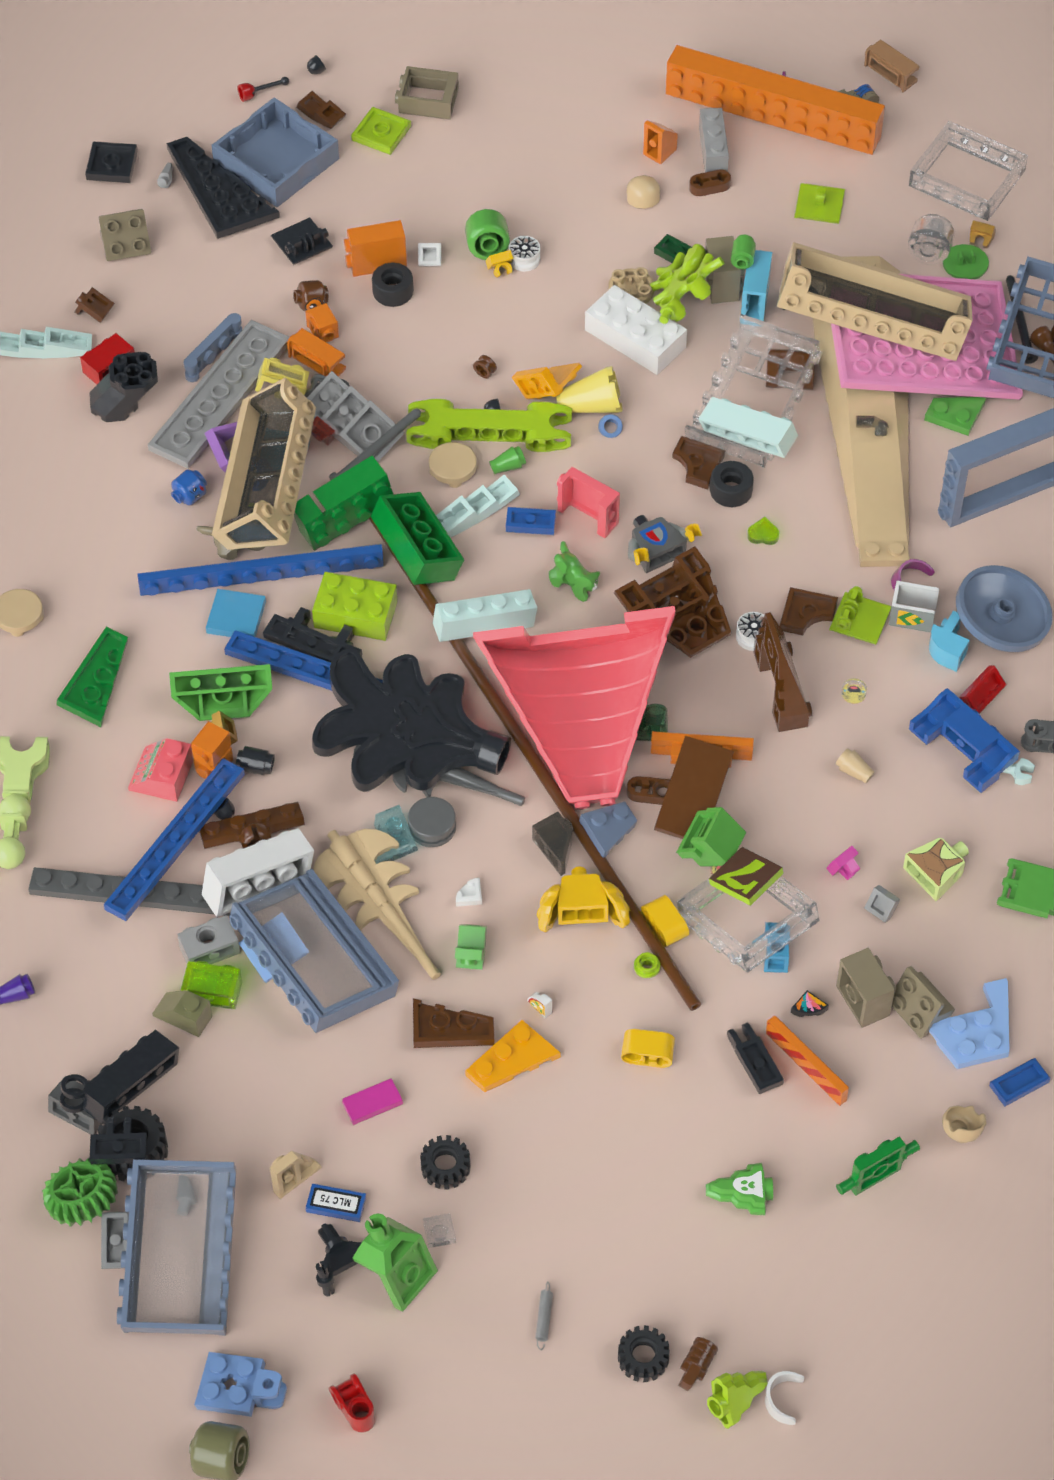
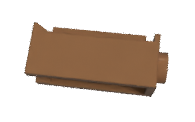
(891, 65)

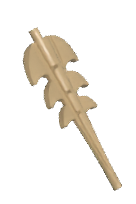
(353, 861)

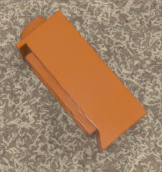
(315, 353)

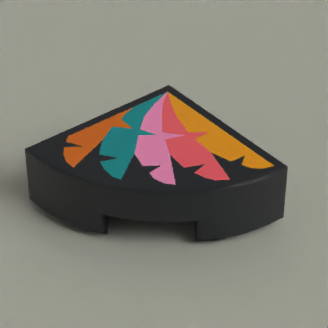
(809, 1005)

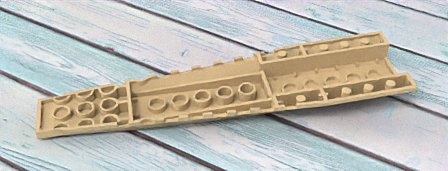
(871, 465)

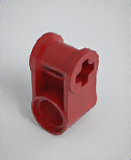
(351, 1399)

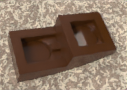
(321, 112)

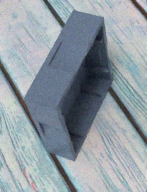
(276, 152)

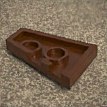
(447, 1028)

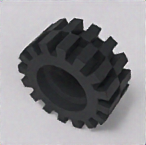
(440, 1148)
(639, 1369)

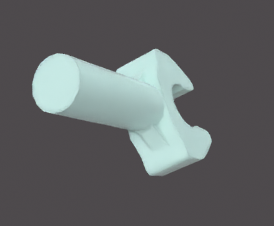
(1015, 770)

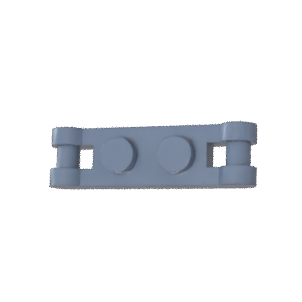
(211, 346)

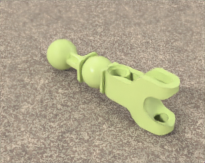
(19, 772)

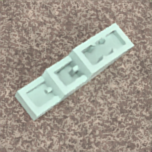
(47, 344)
(478, 506)

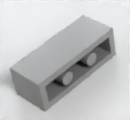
(713, 139)

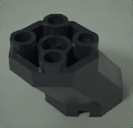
(125, 384)

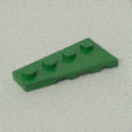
(94, 680)

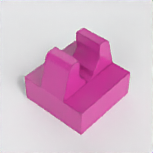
(845, 864)

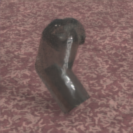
(872, 422)

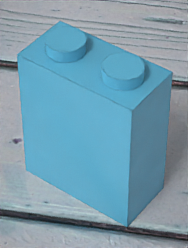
(757, 286)

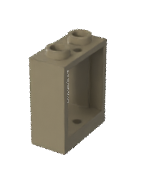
(427, 79)

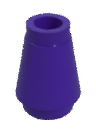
(16, 989)

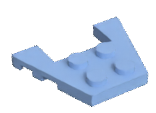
(978, 1034)

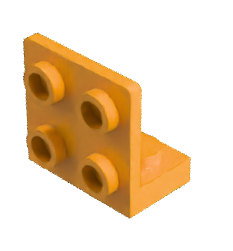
(544, 381)

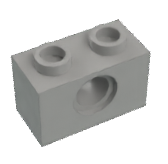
(223, 943)

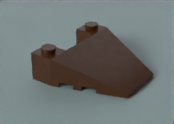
(774, 654)

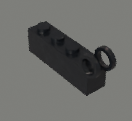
(124, 1078)

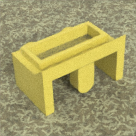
(273, 370)

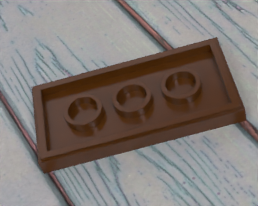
(693, 785)

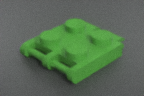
(1030, 889)

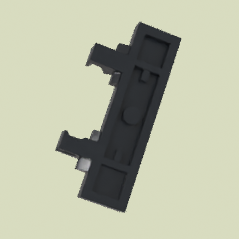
(299, 637)

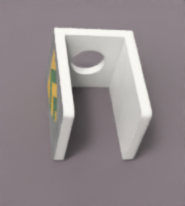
(917, 596)

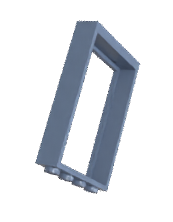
(958, 509)

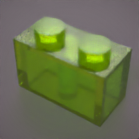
(213, 982)

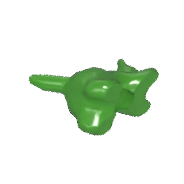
(571, 572)

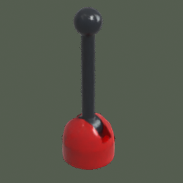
(247, 91)

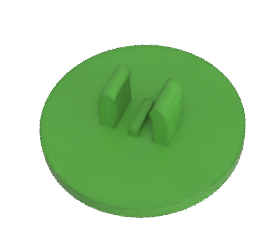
(966, 262)

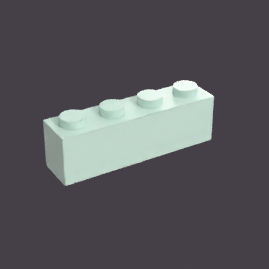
(748, 426)
(485, 613)

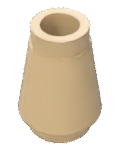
(853, 765)

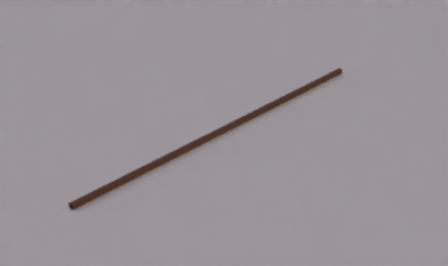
(559, 799)

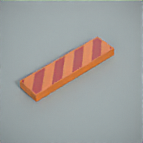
(807, 1060)

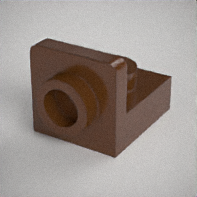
(94, 304)

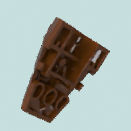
(688, 587)

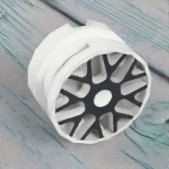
(525, 254)
(747, 629)

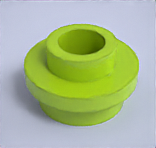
(647, 959)

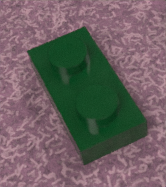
(669, 247)

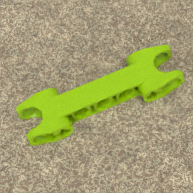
(530, 426)

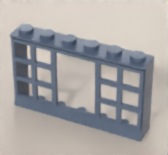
(1017, 378)

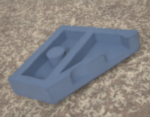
(608, 826)

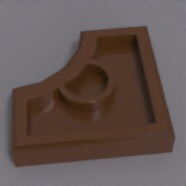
(698, 460)
(806, 608)

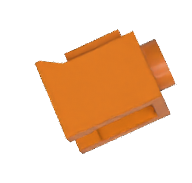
(322, 323)

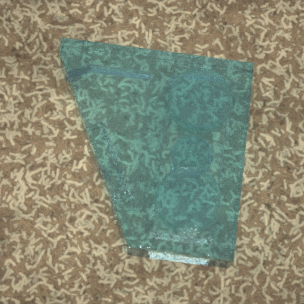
(394, 823)

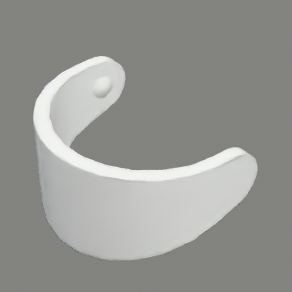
(774, 1380)

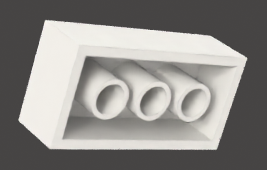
(635, 329)
(255, 870)

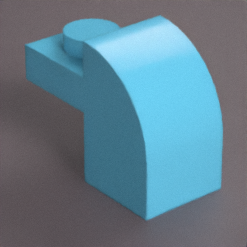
(945, 645)

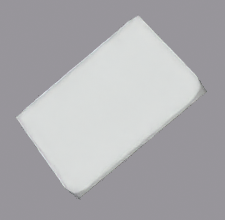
(429, 254)

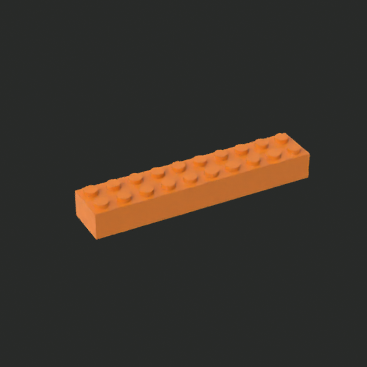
(774, 99)

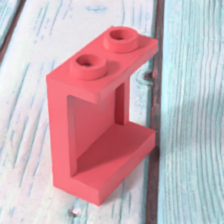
(590, 497)

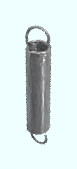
(544, 1316)

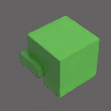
(711, 838)

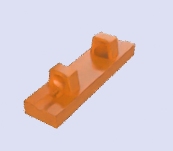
(671, 743)

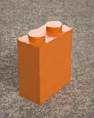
(374, 246)

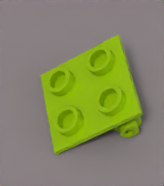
(860, 616)

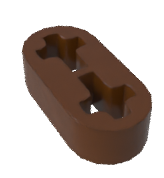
(710, 182)

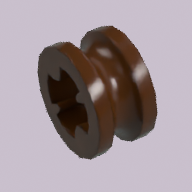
(484, 366)

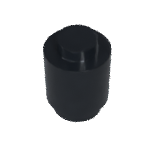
(255, 760)

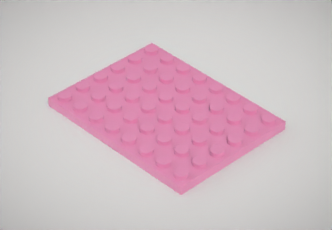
(889, 366)

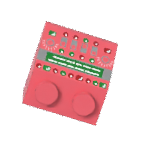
(163, 769)

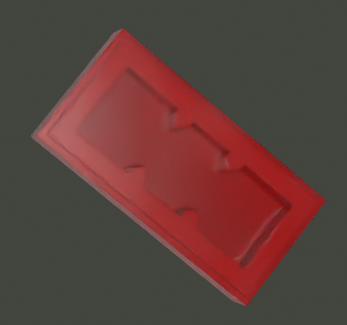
(983, 689)

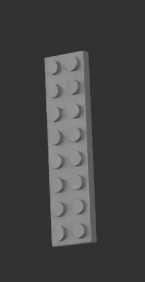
(217, 394)

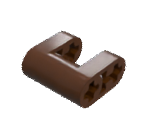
(798, 357)

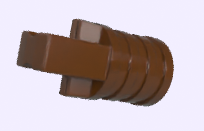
(697, 1362)

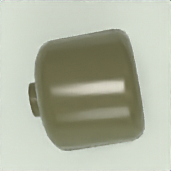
(219, 1451)

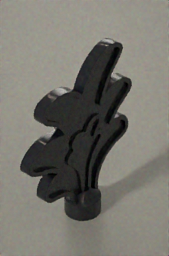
(403, 724)

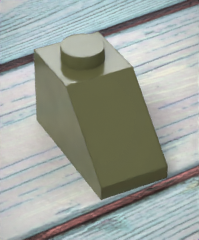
(184, 1011)

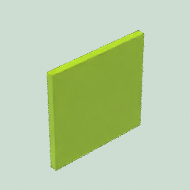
(819, 203)

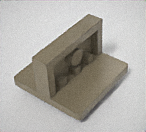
(124, 235)
(920, 1002)

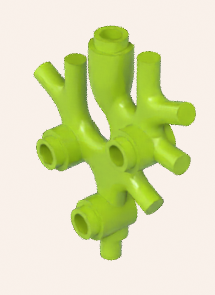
(675, 286)

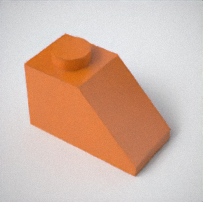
(658, 141)

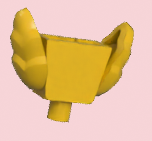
(582, 900)

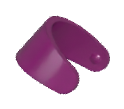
(912, 564)

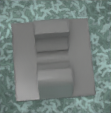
(882, 903)

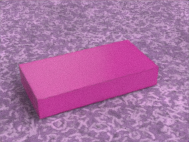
(372, 1101)

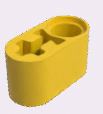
(665, 920)
(648, 1048)

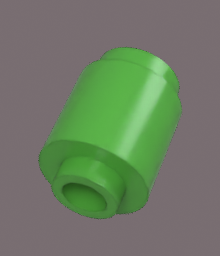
(743, 252)

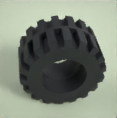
(141, 1123)

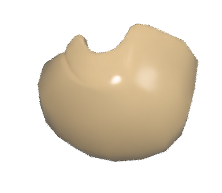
(643, 192)
(963, 1123)

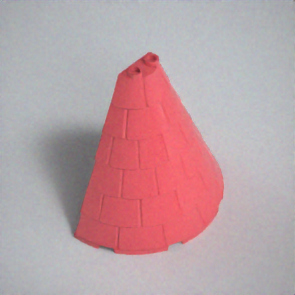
(582, 695)

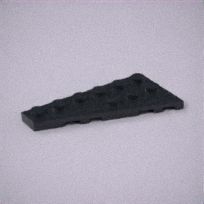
(218, 192)

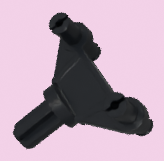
(337, 1258)

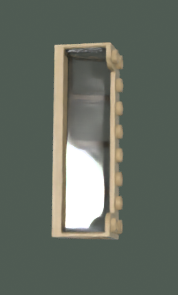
(875, 301)
(265, 468)

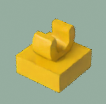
(500, 260)

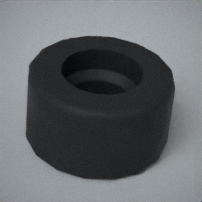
(392, 294)
(731, 495)

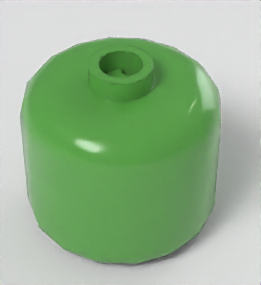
(487, 233)

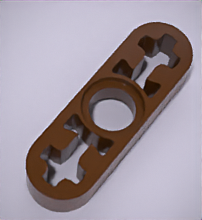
(645, 783)

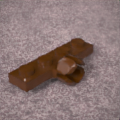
(252, 827)

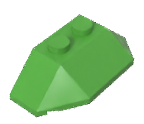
(228, 690)

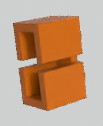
(210, 748)

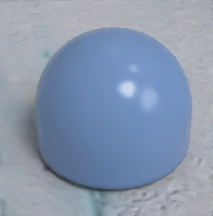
(610, 418)

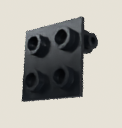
(302, 240)

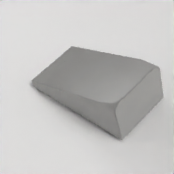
(112, 1239)

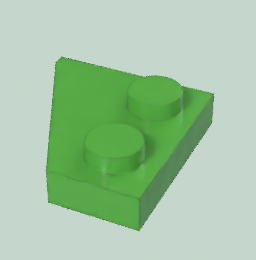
(955, 413)

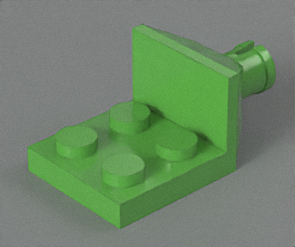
(397, 1257)

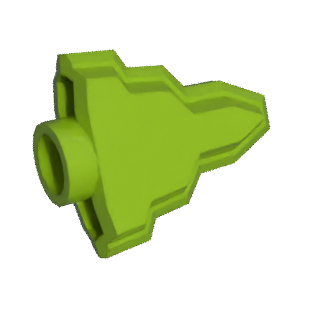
(734, 1395)

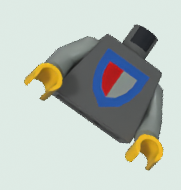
(658, 541)

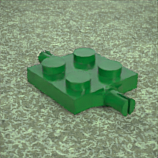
(878, 1165)

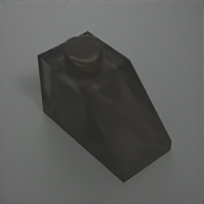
(554, 839)

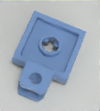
(253, 1385)

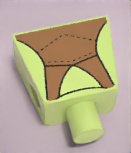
(936, 865)

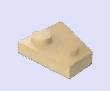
(291, 1171)

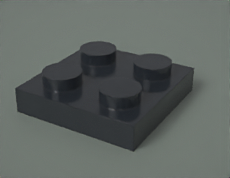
(111, 162)

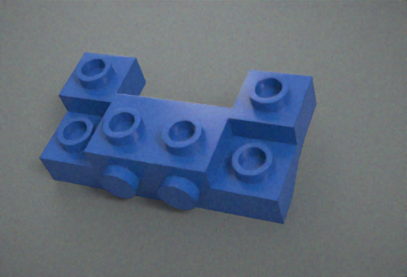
(969, 734)

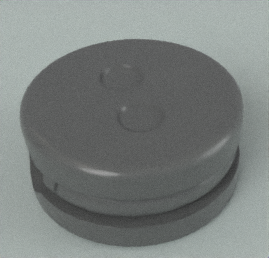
(432, 821)

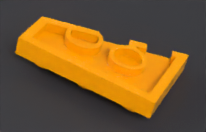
(514, 1053)

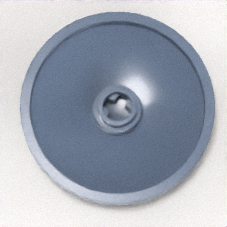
(1004, 608)

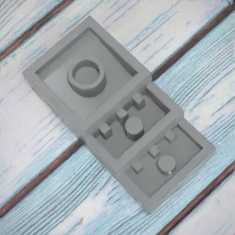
(352, 417)

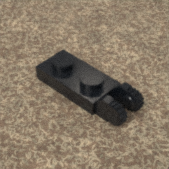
(755, 1059)

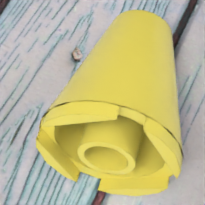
(593, 393)

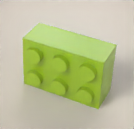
(356, 603)

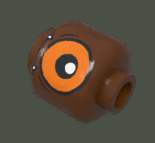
(310, 294)

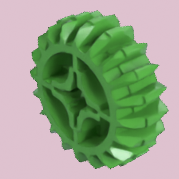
(80, 1192)

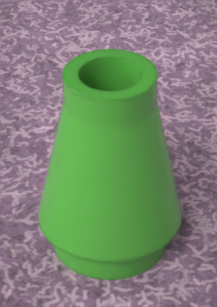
(508, 460)

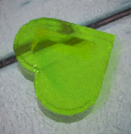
(763, 532)

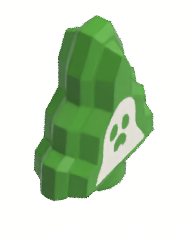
(744, 1189)

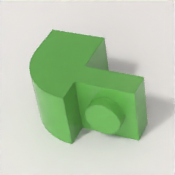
(471, 946)

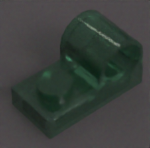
(655, 720)

